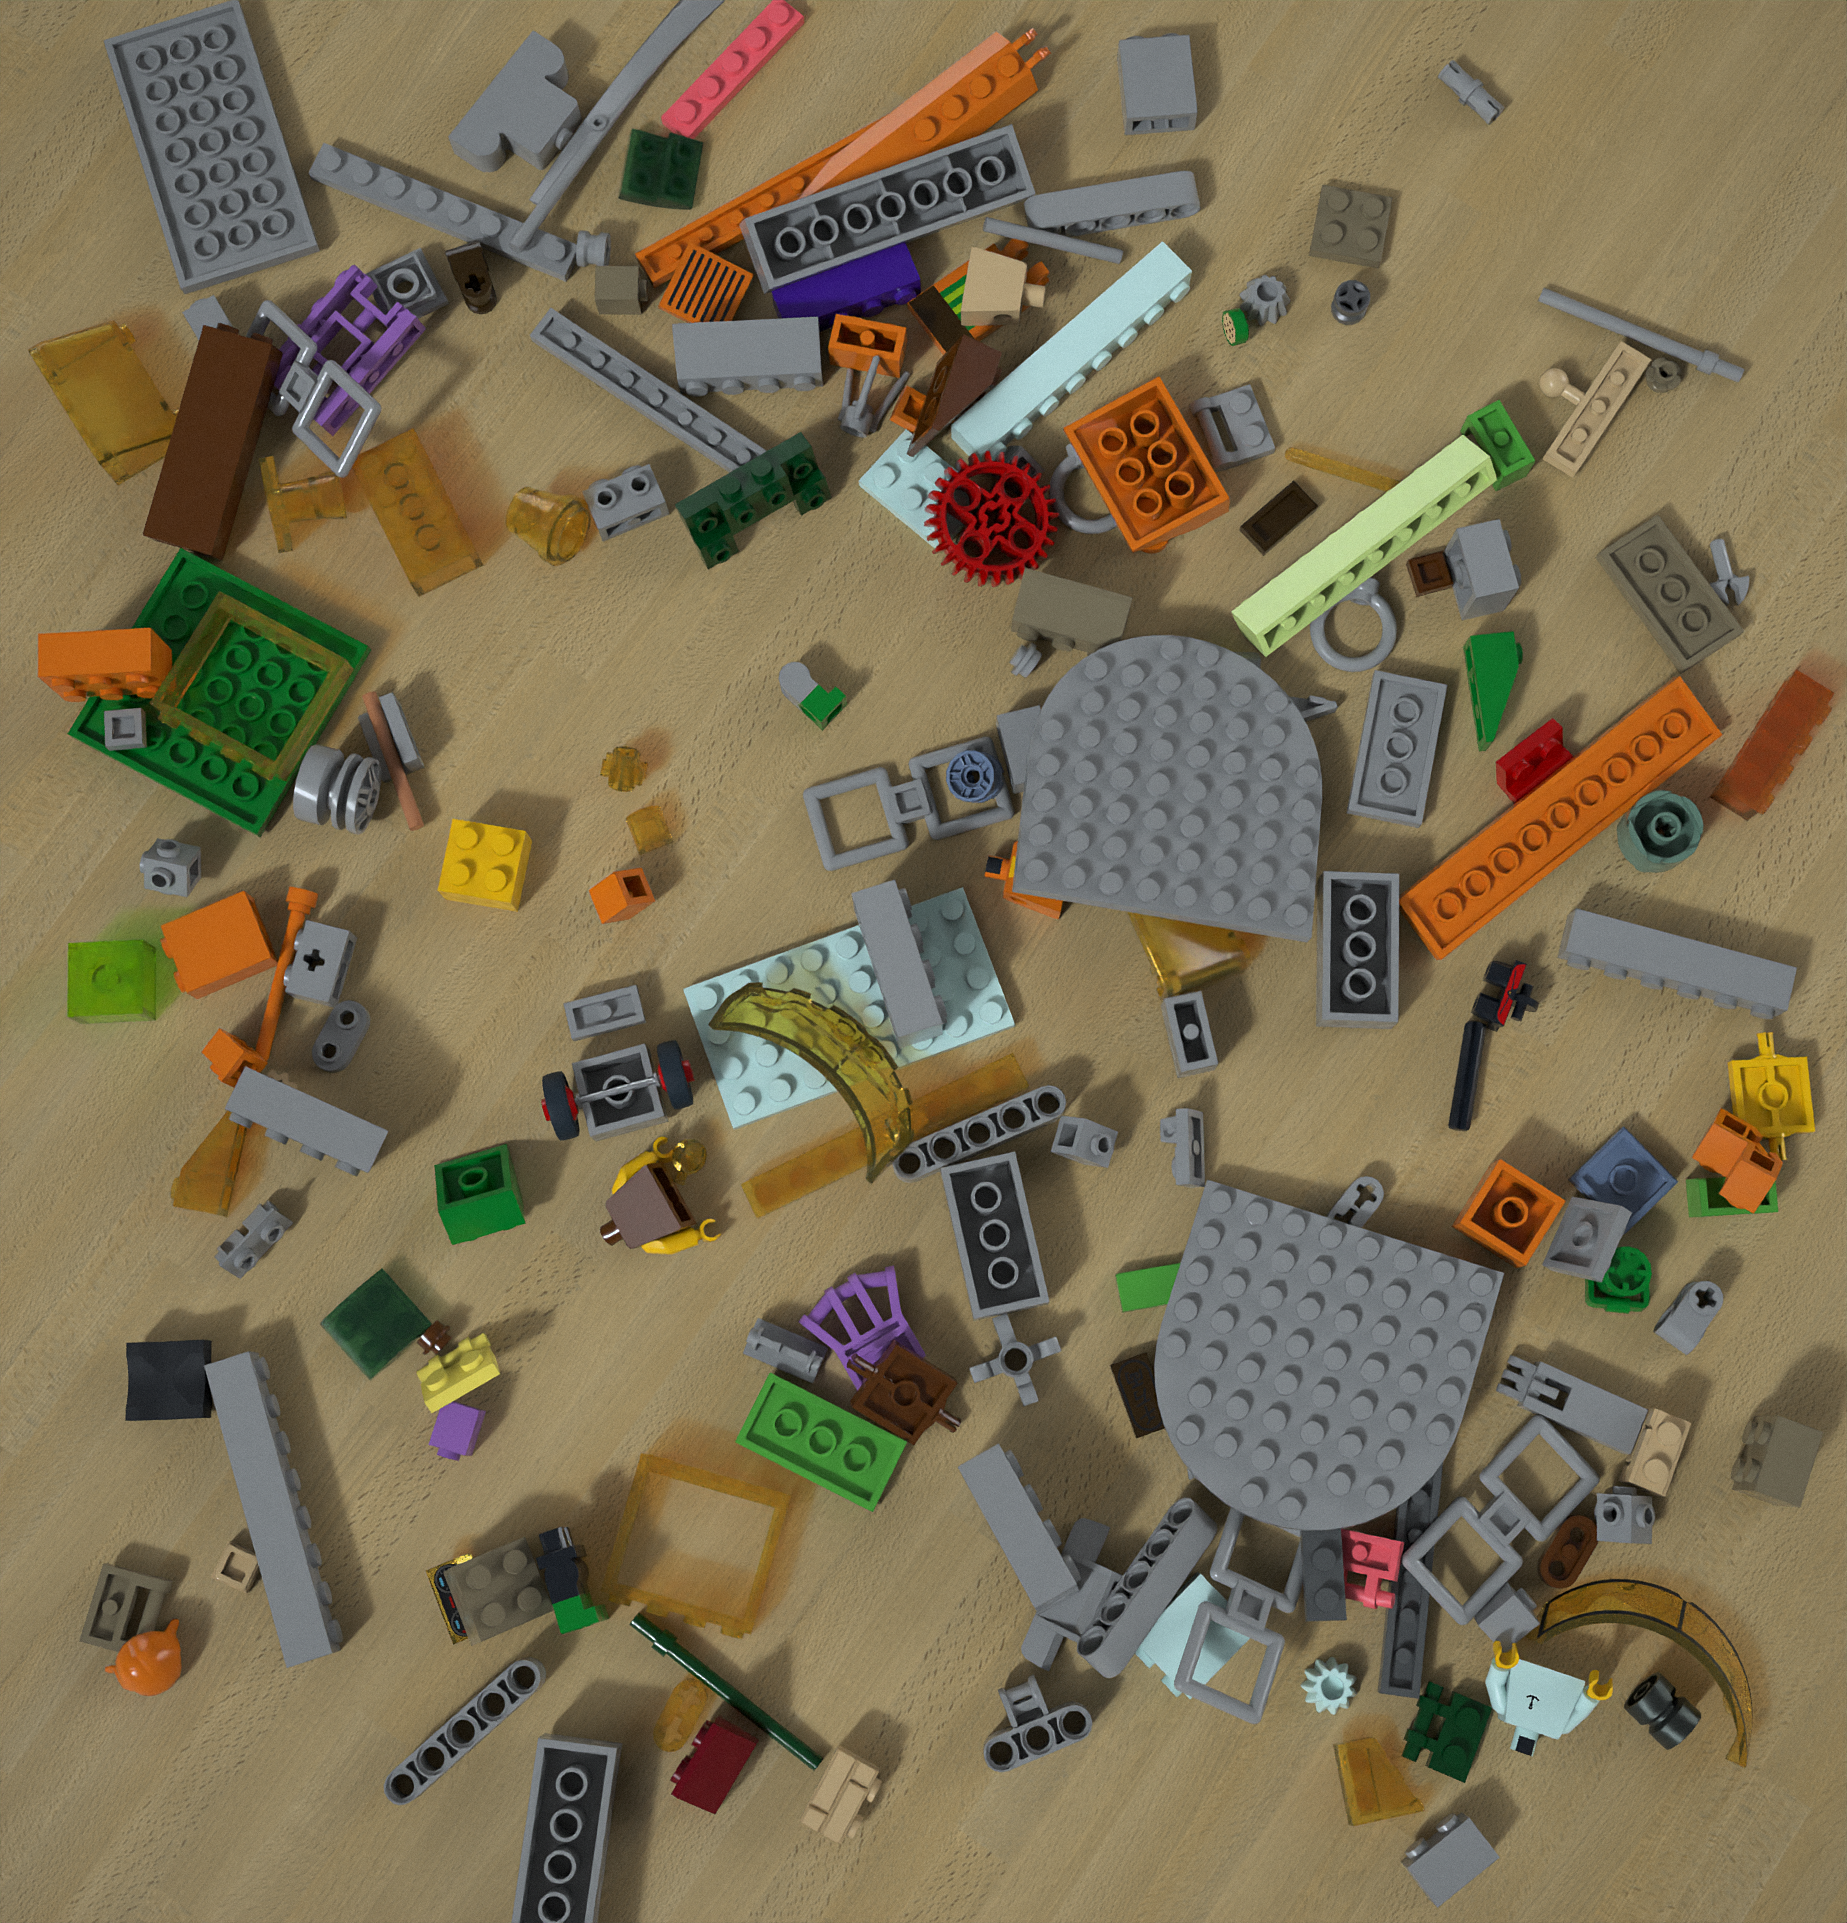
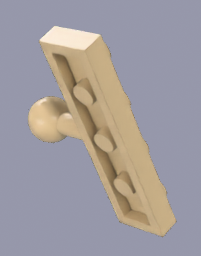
(1594, 408)

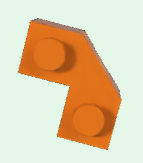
(1736, 1153)

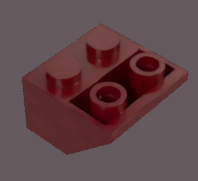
(715, 1765)

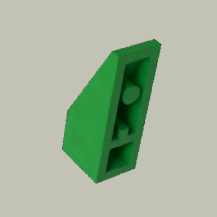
(1491, 671)

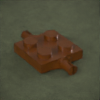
(903, 1392)

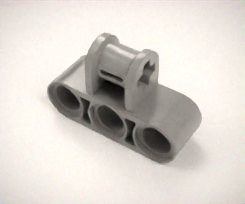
(1028, 1714)

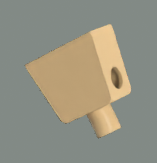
(997, 290)

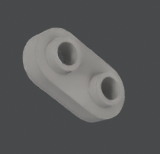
(344, 1037)

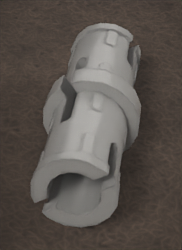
(1471, 92)

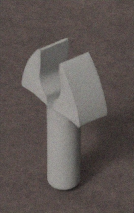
(1725, 574)

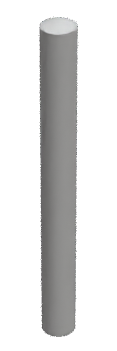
(1052, 240)

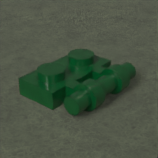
(1457, 1736)

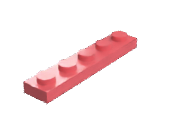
(733, 69)

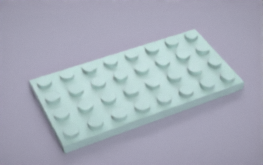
(767, 1079)

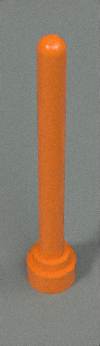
(300, 904)

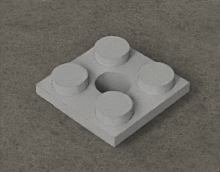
(413, 267)

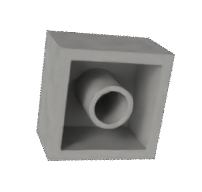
(1482, 569)

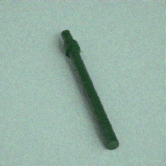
(665, 1643)

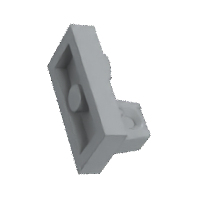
(1187, 1133)

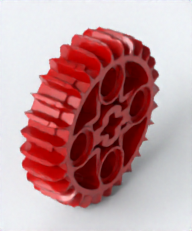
(1001, 504)

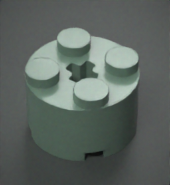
(1657, 811)

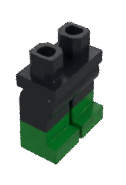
(567, 1581)

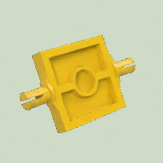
(1772, 1094)

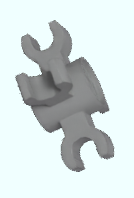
(1032, 1353)

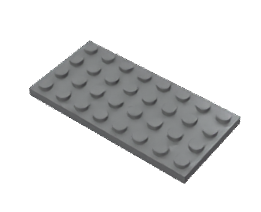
(211, 146)

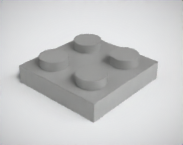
(1587, 1239)

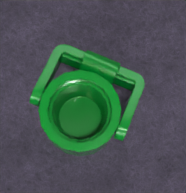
(1626, 1276)

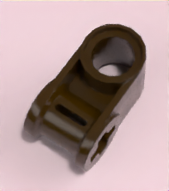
(472, 275)

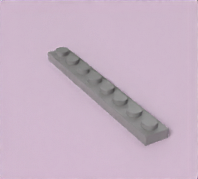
(441, 210)
(644, 392)

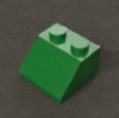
(479, 1195)

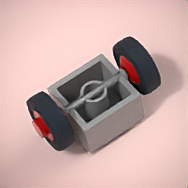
(618, 1091)

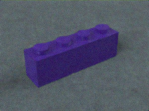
(852, 288)

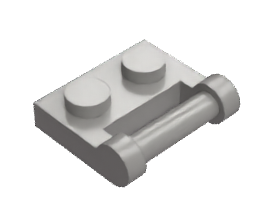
(1243, 424)

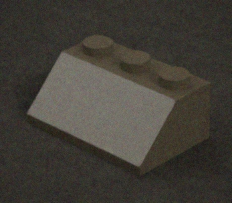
(1068, 613)

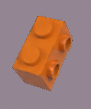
(859, 340)

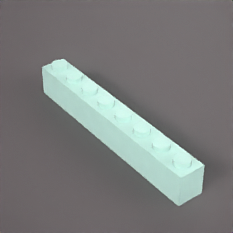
(1073, 353)

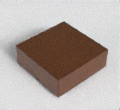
(1429, 573)

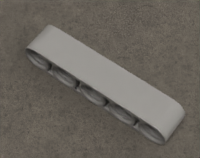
(1114, 204)
(993, 1121)
(1146, 1587)
(449, 1741)

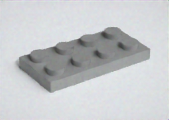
(1396, 749)

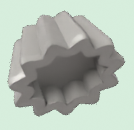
(1264, 299)

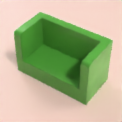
(1501, 441)
(1706, 1201)

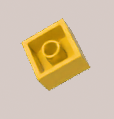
(485, 865)

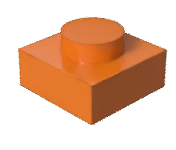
(908, 408)

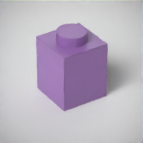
(456, 1430)

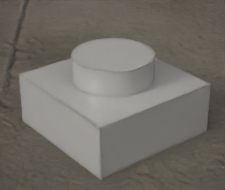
(125, 729)

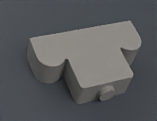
(520, 111)

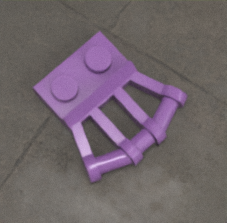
(875, 1341)

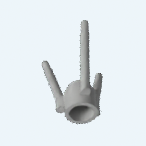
(858, 417)

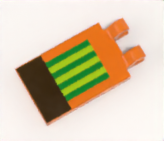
(940, 305)

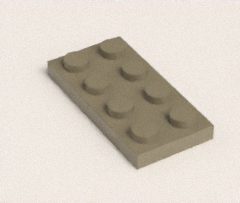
(1669, 594)

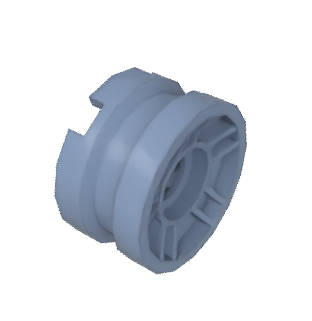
(962, 782)

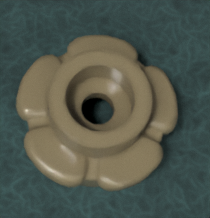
(1656, 381)

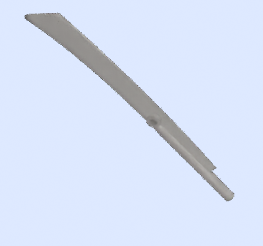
(653, 52)

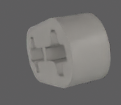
(1348, 1198)

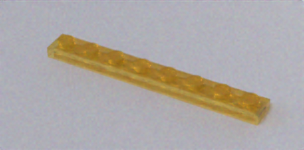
(848, 1152)

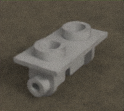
(242, 1252)
(784, 1350)

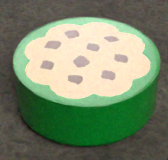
(1235, 326)

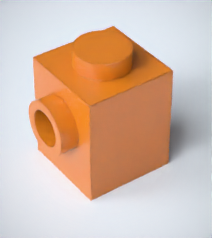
(621, 895)

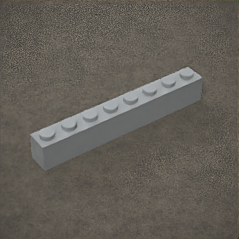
(273, 1508)

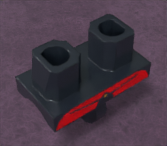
(1508, 979)

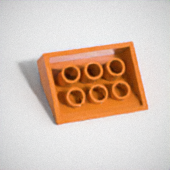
(1148, 466)

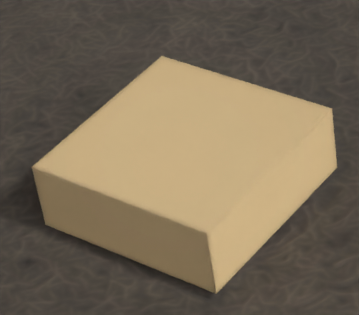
(237, 1567)

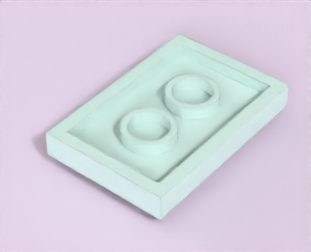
(904, 484)

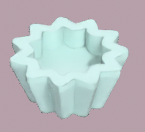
(1329, 1685)

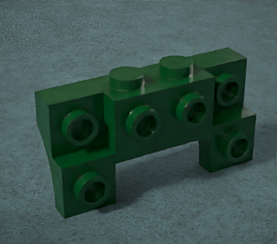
(751, 494)

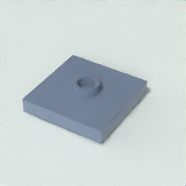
(1624, 1176)

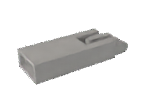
(1586, 1409)

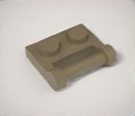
(115, 1602)

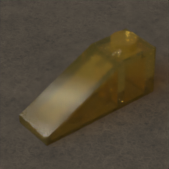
(211, 1171)

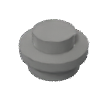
(1025, 659)

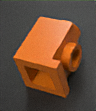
(230, 1056)

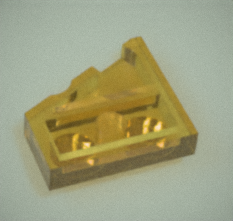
(1371, 1784)

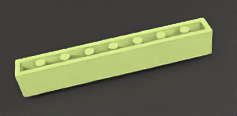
(1364, 545)

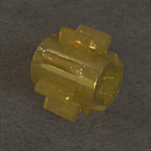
(624, 769)

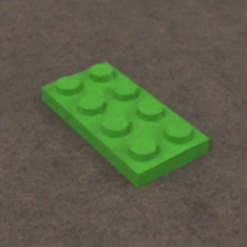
(821, 1442)

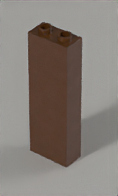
(213, 441)

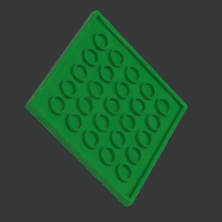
(242, 690)

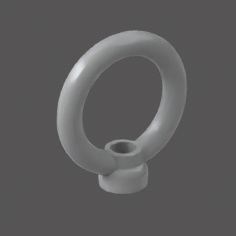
(1065, 514)
(1366, 595)

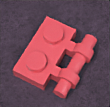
(1375, 1558)

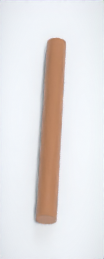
(393, 761)

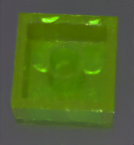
(111, 981)

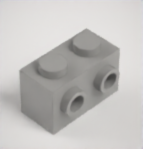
(625, 501)

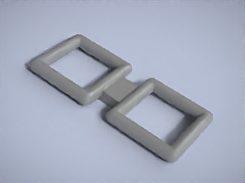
(307, 390)
(902, 806)
(1500, 1519)
(1245, 1614)

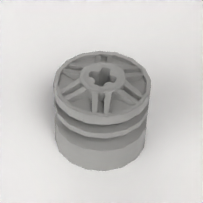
(337, 789)

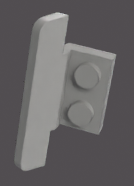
(1075, 1613)

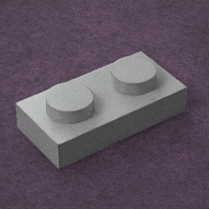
(604, 1013)

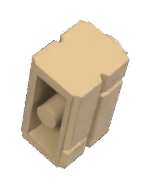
(1655, 1453)
(840, 1795)

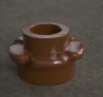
(434, 1338)

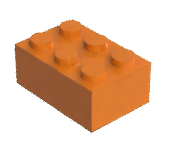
(103, 663)

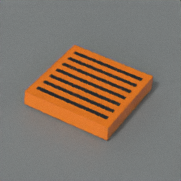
(705, 287)

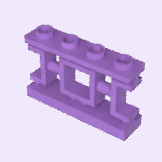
(370, 360)

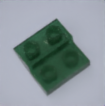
(660, 170)
(375, 1324)

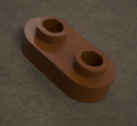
(1569, 1553)

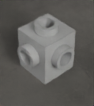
(171, 867)
(1624, 1516)

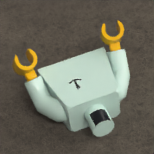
(1539, 1698)

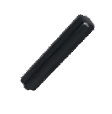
(1467, 1076)

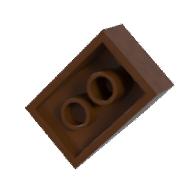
(956, 383)

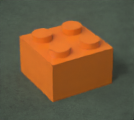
(1508, 1213)

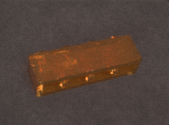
(1772, 746)

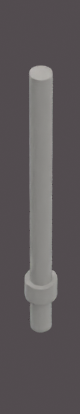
(1705, 361)

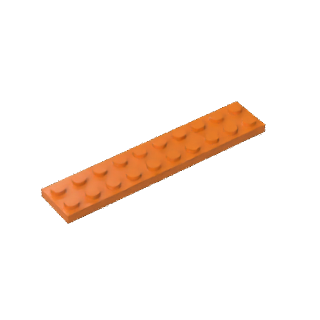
(1557, 818)

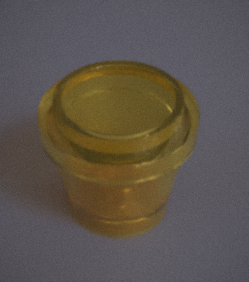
(549, 523)

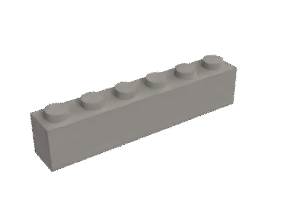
(1676, 963)

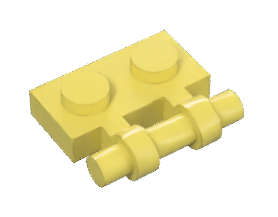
(457, 1372)

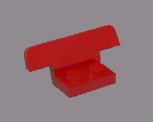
(1532, 761)

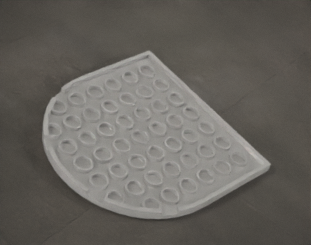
(1173, 790)
(1315, 1361)

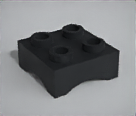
(168, 1380)

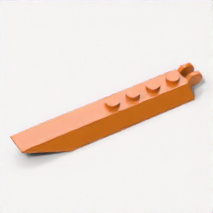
(943, 113)

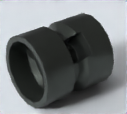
(1669, 1716)

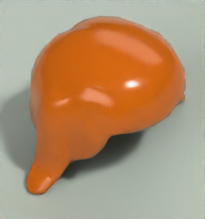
(149, 1662)

